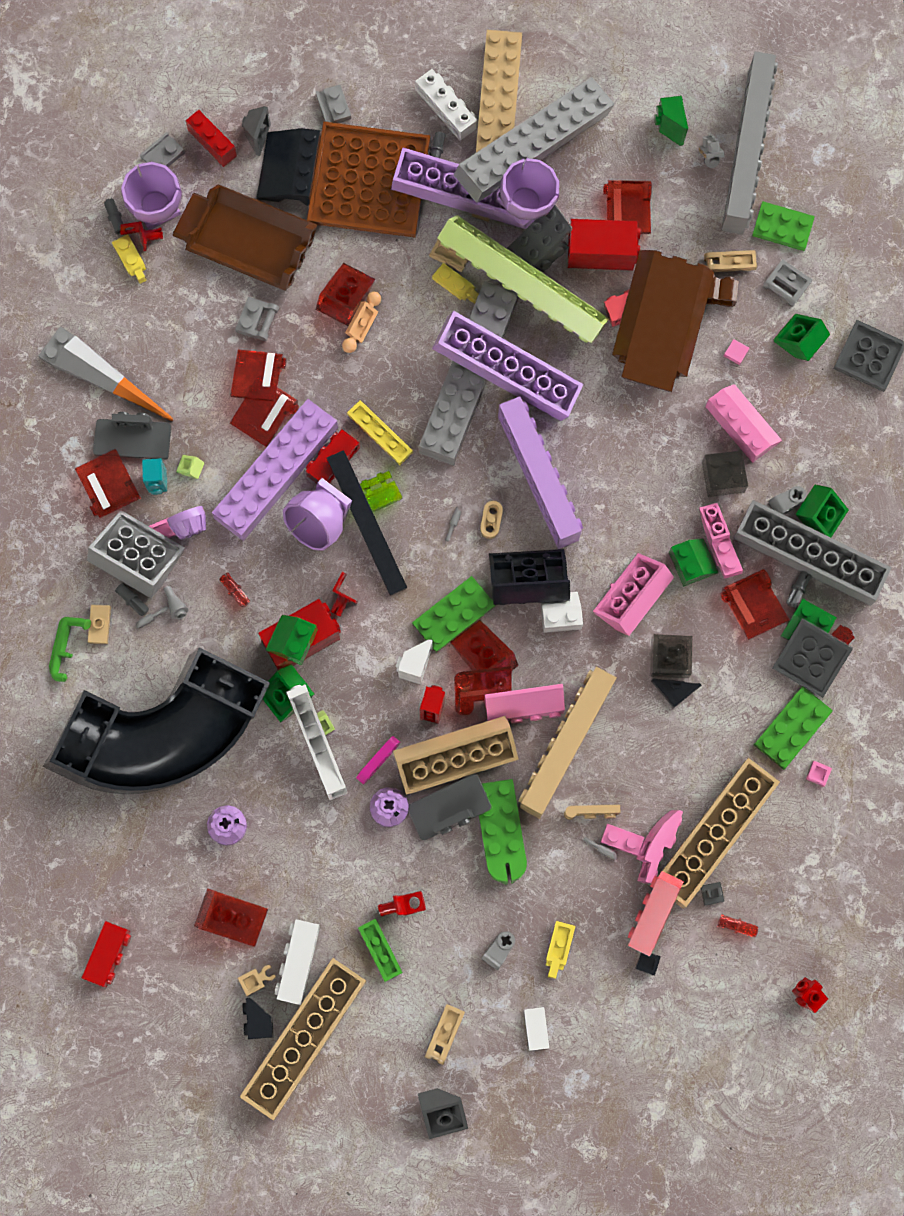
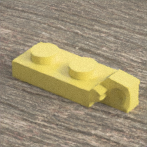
(130, 257)
(455, 283)
(559, 947)

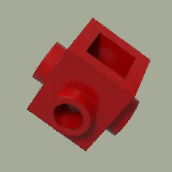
(809, 994)

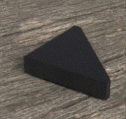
(674, 690)

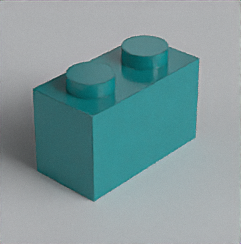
(154, 476)

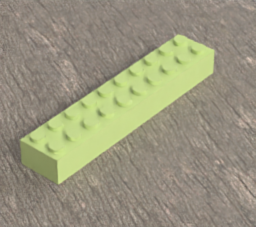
(522, 278)

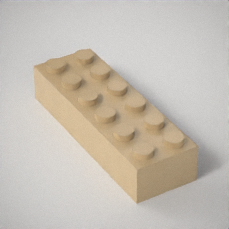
(455, 755)

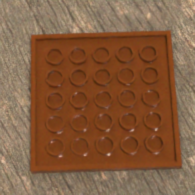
(356, 180)

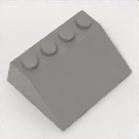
(135, 554)

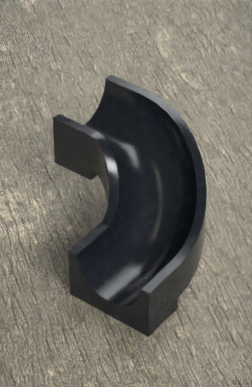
(163, 744)

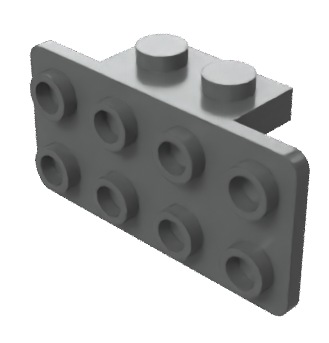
(543, 240)
(132, 436)
(449, 807)

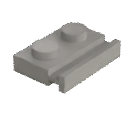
(333, 104)
(163, 151)

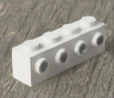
(446, 104)
(298, 962)

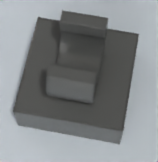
(712, 893)

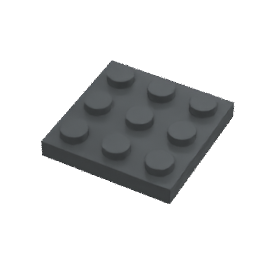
(870, 355)
(812, 657)

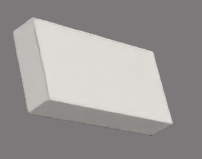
(536, 1028)

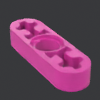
(378, 759)

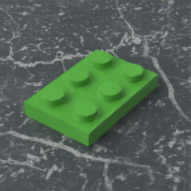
(783, 226)

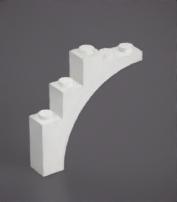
(317, 741)

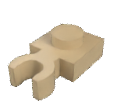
(253, 981)

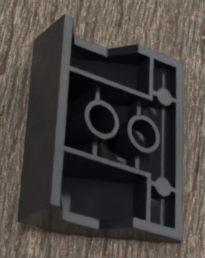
(289, 165)
(529, 577)

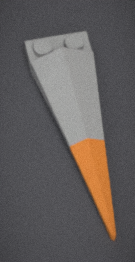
(77, 359)

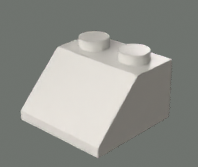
(562, 615)
(414, 662)

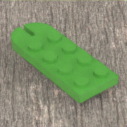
(503, 833)

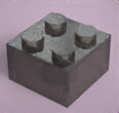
(724, 473)
(671, 656)

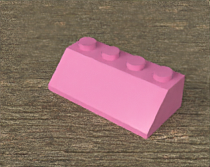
(742, 422)
(646, 581)
(526, 704)

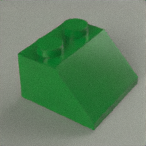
(672, 119)
(802, 336)
(822, 510)
(692, 561)
(810, 613)
(292, 638)
(276, 693)

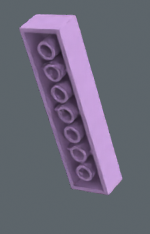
(435, 181)
(507, 366)
(275, 469)
(539, 472)

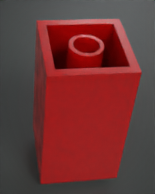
(603, 244)
(315, 613)

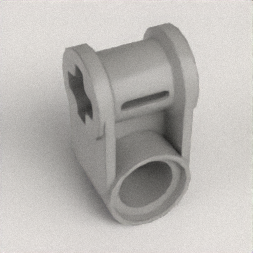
(785, 502)
(497, 953)

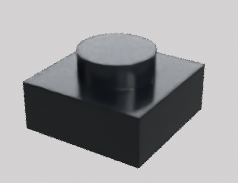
(647, 963)

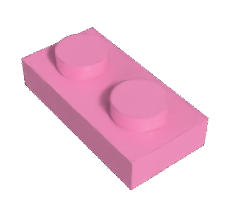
(622, 839)

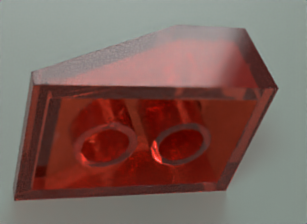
(344, 293)
(483, 649)
(230, 917)

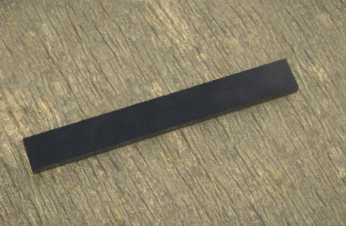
(367, 523)

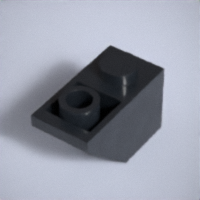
(259, 1022)

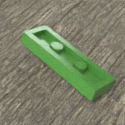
(380, 950)

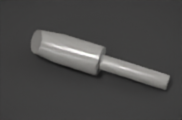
(453, 522)
(149, 618)
(602, 849)

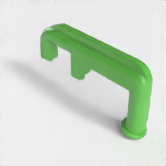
(61, 643)

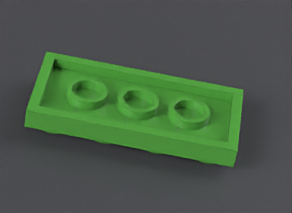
(454, 614)
(793, 727)

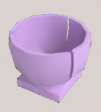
(529, 191)
(153, 195)
(323, 514)

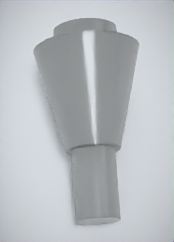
(177, 607)

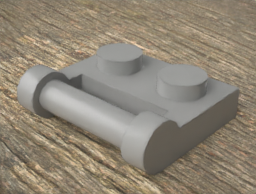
(790, 278)
(251, 317)

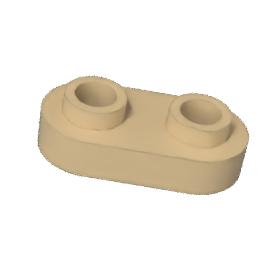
(491, 520)

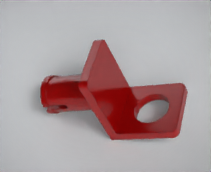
(145, 235)
(342, 599)
(401, 905)

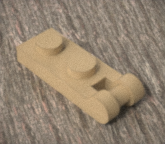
(731, 261)
(591, 811)
(445, 1033)

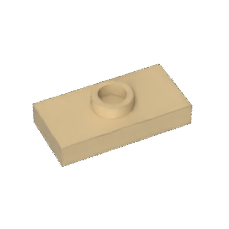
(448, 257)
(100, 624)

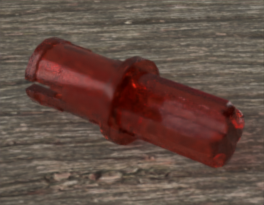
(234, 590)
(738, 925)

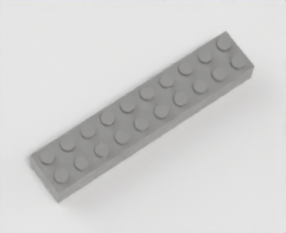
(534, 138)
(750, 143)
(463, 387)

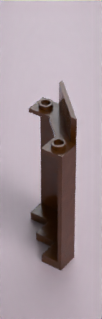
(246, 235)
(661, 319)

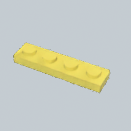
(380, 432)

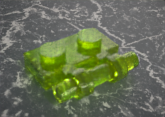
(382, 496)

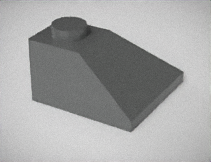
(256, 127)
(442, 1112)

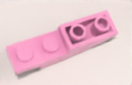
(719, 540)
(660, 837)

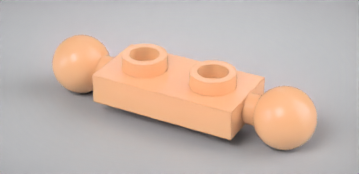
(361, 322)

